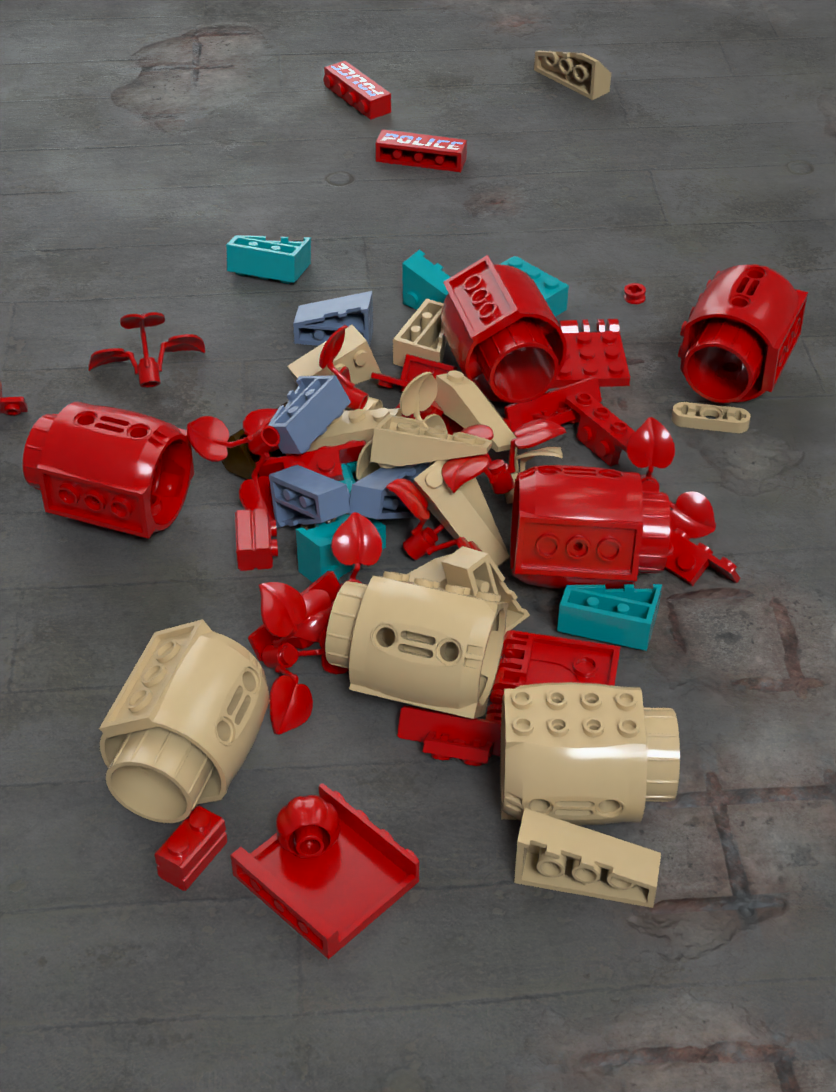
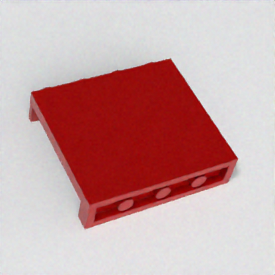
(336, 892)

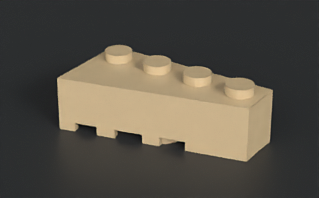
(352, 426)
(584, 861)

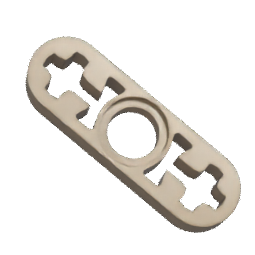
(693, 416)

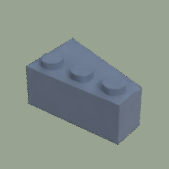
(320, 319)
(309, 412)
(306, 497)
(375, 501)

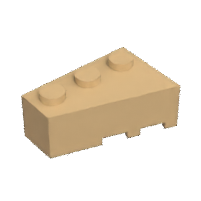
(421, 335)
(353, 354)
(479, 573)

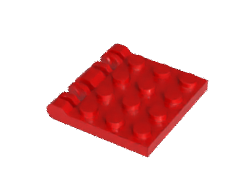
(593, 354)
(550, 659)

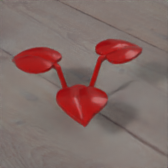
(329, 352)
(147, 369)
(210, 438)
(654, 447)
(460, 470)
(422, 540)
(352, 543)
(281, 611)

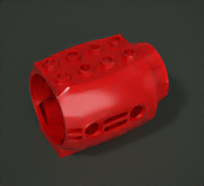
(502, 332)
(741, 333)
(109, 467)
(586, 527)

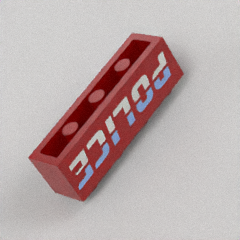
(357, 89)
(421, 150)

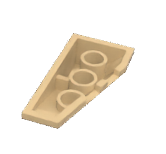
(406, 442)

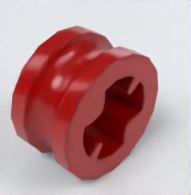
(634, 293)

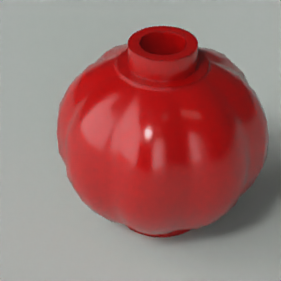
(307, 826)

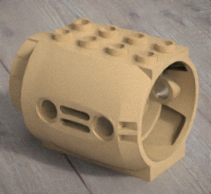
(418, 642)
(183, 722)
(585, 753)

